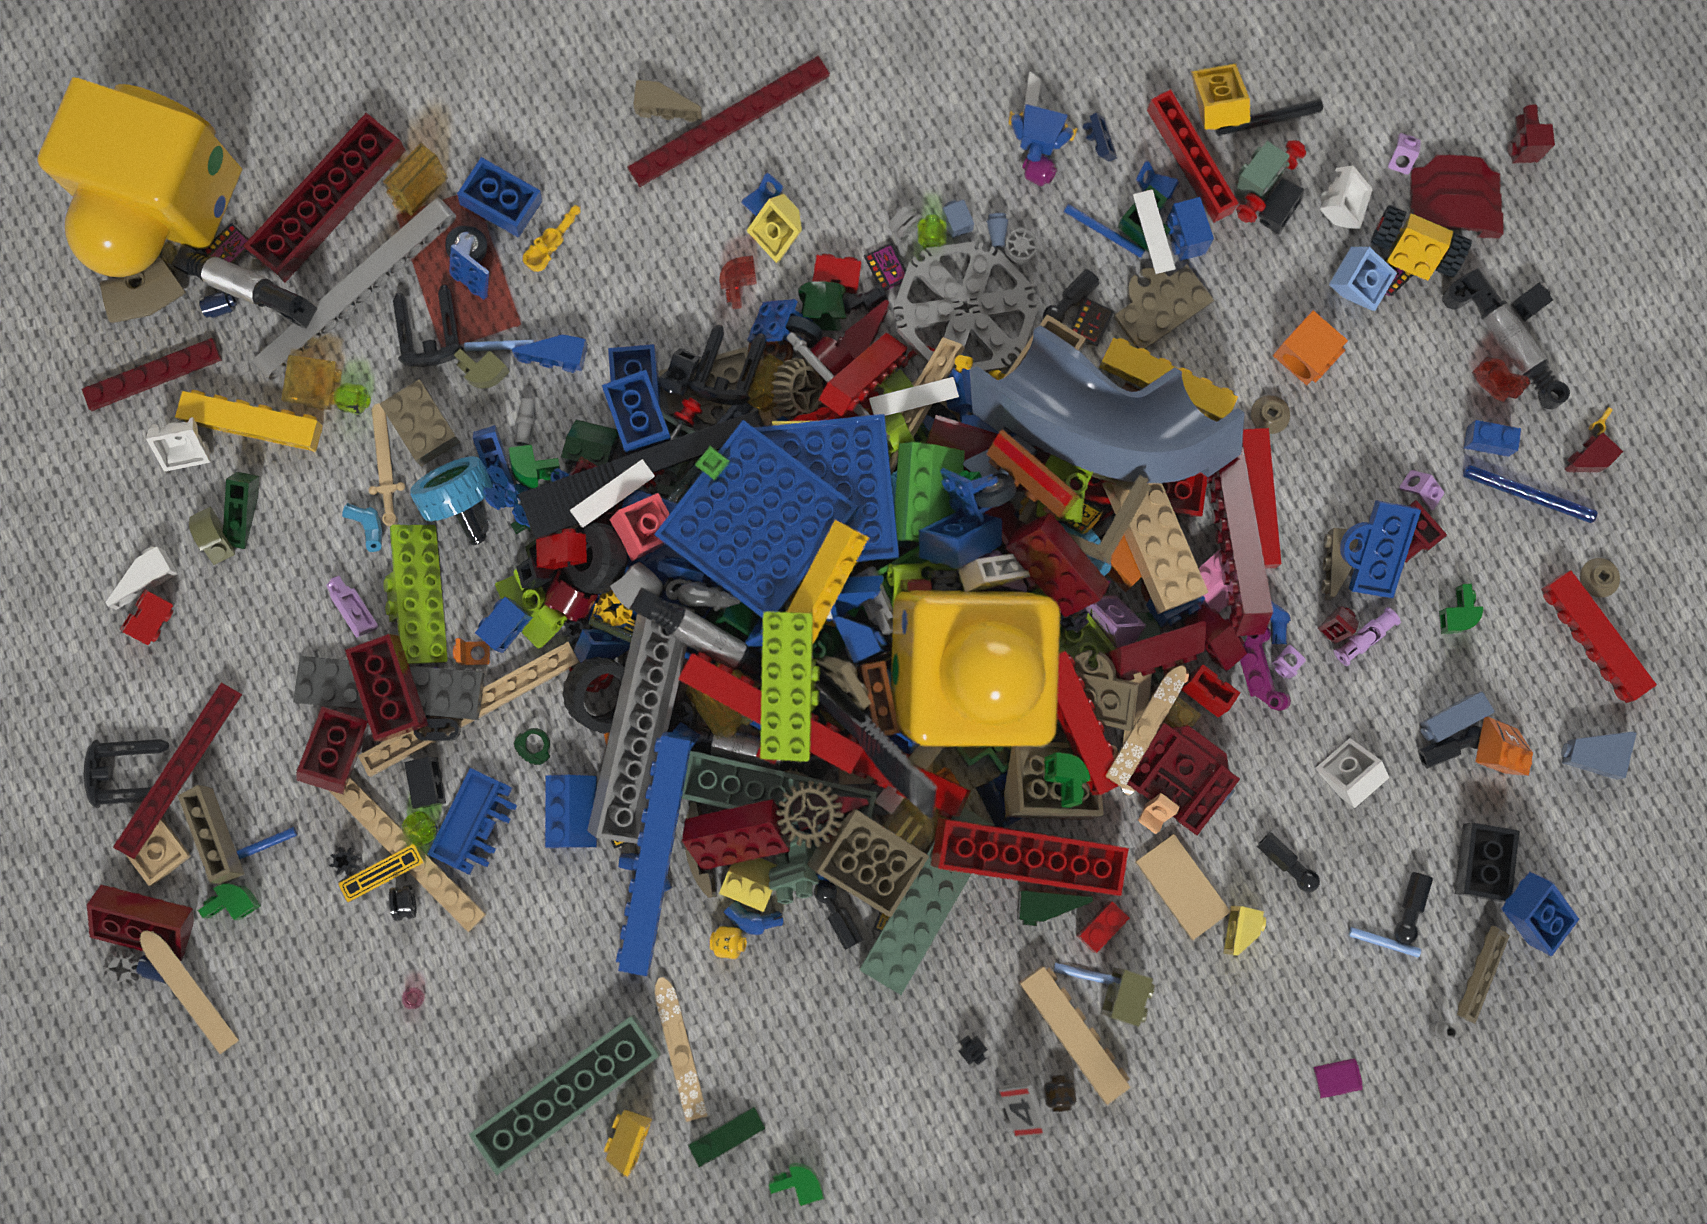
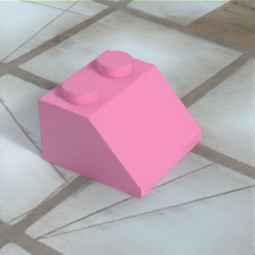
(1212, 575)

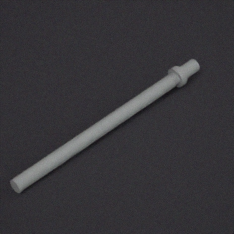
(800, 346)

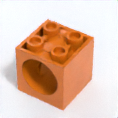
(1311, 349)
(1123, 566)

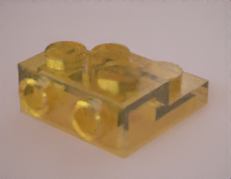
(310, 382)

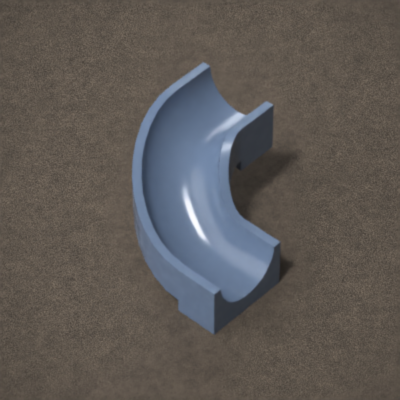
(1089, 421)

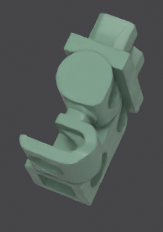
(793, 872)

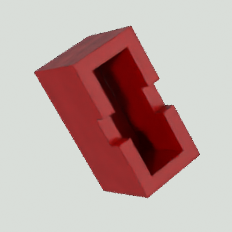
(838, 270)
(560, 548)
(148, 618)
(1210, 691)
(1102, 926)

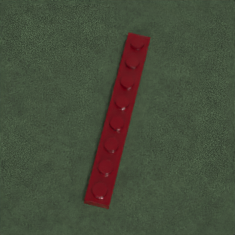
(177, 771)

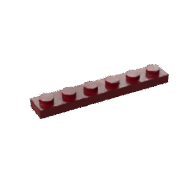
(151, 374)

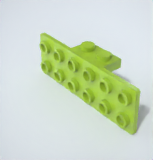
(416, 593)
(787, 686)

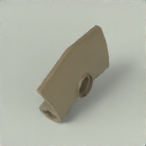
(128, 302)

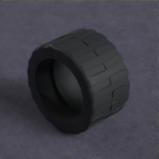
(575, 688)

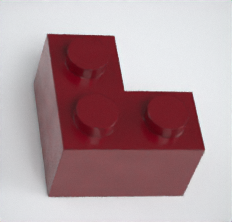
(1220, 638)

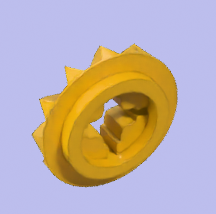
(615, 619)

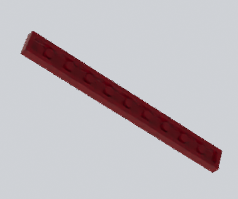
(728, 121)

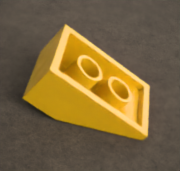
(1221, 97)
(627, 1141)

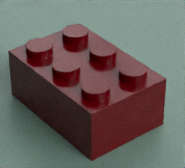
(332, 750)

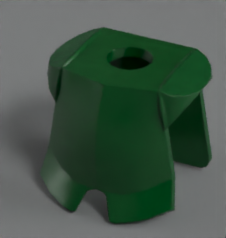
(823, 304)

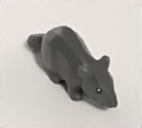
(698, 594)

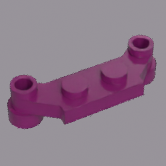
(1258, 673)

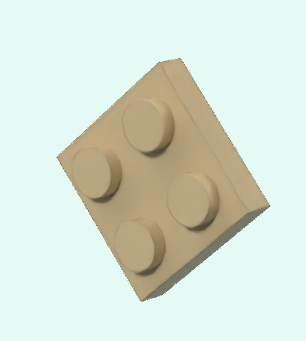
(160, 854)

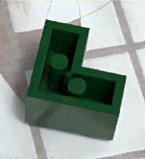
(1131, 223)
(998, 755)

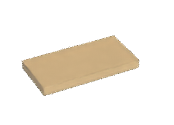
(1182, 887)

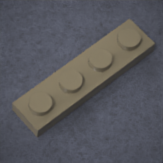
(1483, 974)

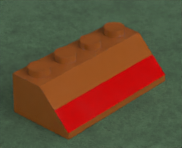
(1032, 475)

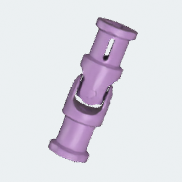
(1365, 638)

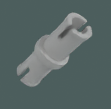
(525, 422)
(1444, 1030)

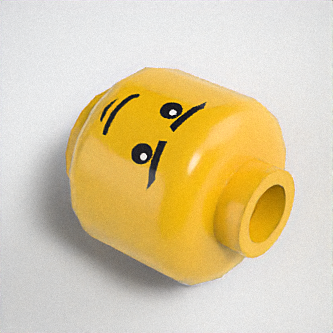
(728, 942)

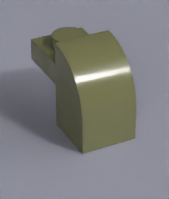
(485, 373)
(209, 535)

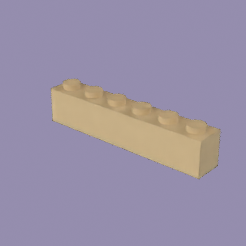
(1074, 1034)

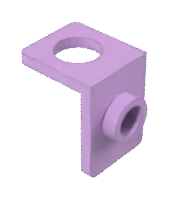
(1406, 146)
(1427, 488)
(1283, 667)

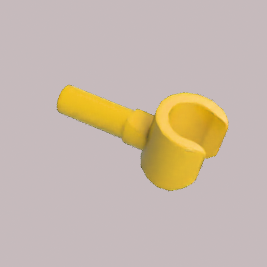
(1601, 421)

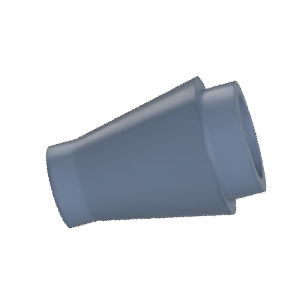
(997, 228)

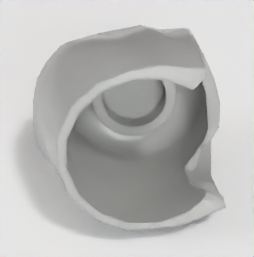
(635, 578)

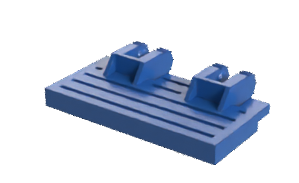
(469, 820)

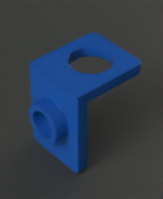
(1161, 183)
(758, 198)

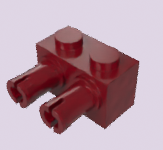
(1532, 138)
(1426, 533)

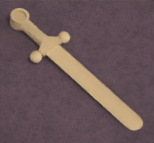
(386, 484)

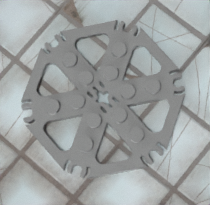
(954, 295)

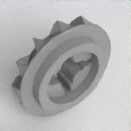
(127, 979)

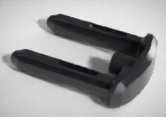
(431, 355)
(719, 393)
(94, 774)

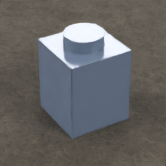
(957, 218)

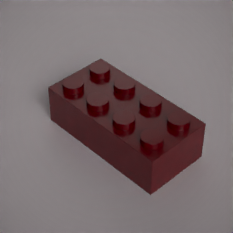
(1057, 564)
(386, 687)
(735, 835)

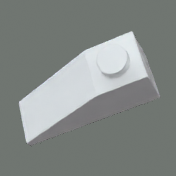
(991, 572)
(145, 573)

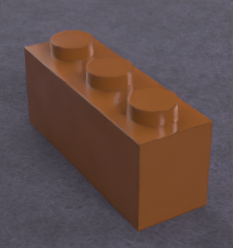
(882, 707)

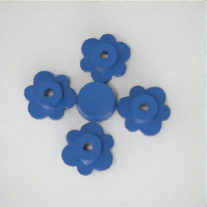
(505, 497)

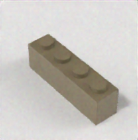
(210, 834)

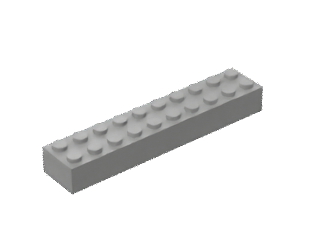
(638, 720)

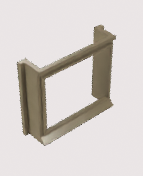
(1119, 525)

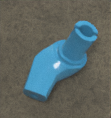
(371, 523)

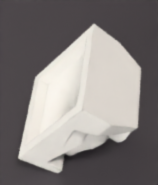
(1346, 198)
(178, 445)

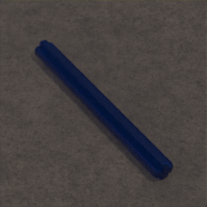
(1530, 494)

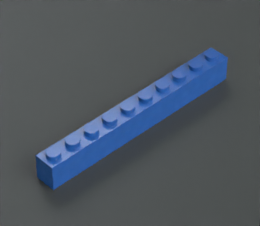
(655, 853)

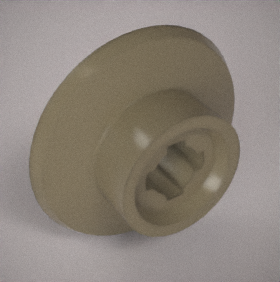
(1262, 419)
(1593, 584)

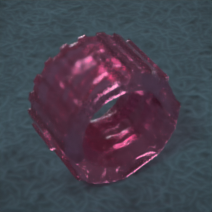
(406, 1002)

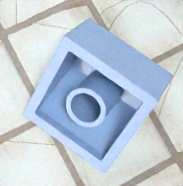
(1363, 277)

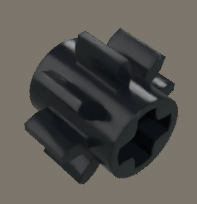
(1074, 621)
(578, 624)
(350, 857)
(972, 1050)

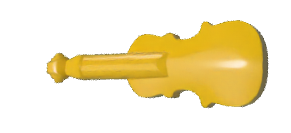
(539, 255)

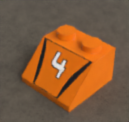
(1503, 748)

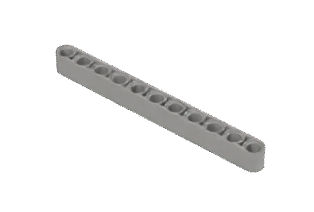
(357, 287)

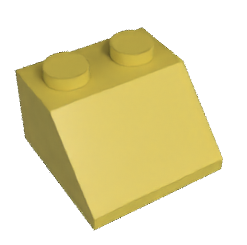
(749, 883)

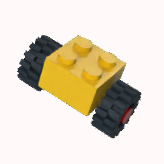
(1420, 244)

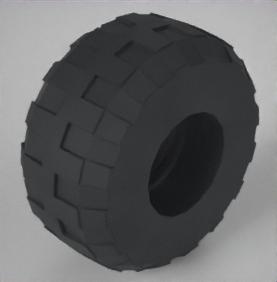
(605, 560)

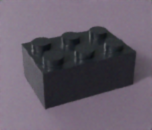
(1487, 862)

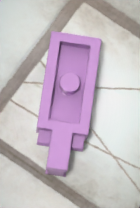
(351, 607)

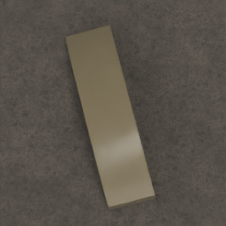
(704, 881)

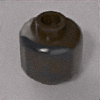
(1060, 1093)

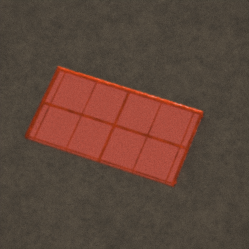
(473, 315)

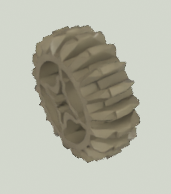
(797, 388)
(803, 793)

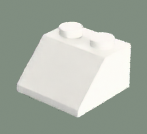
(1353, 772)

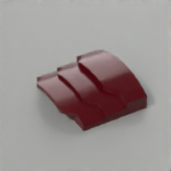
(1458, 195)
(1187, 772)

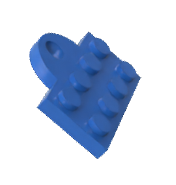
(1380, 548)

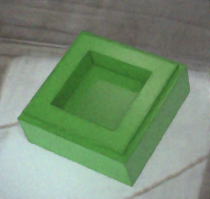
(712, 463)

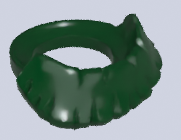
(533, 758)

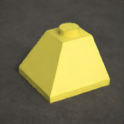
(776, 226)
(1243, 929)

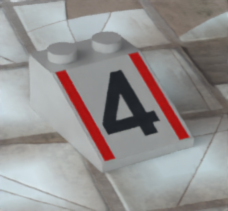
(1022, 1109)

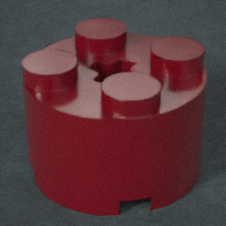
(831, 356)
(568, 599)

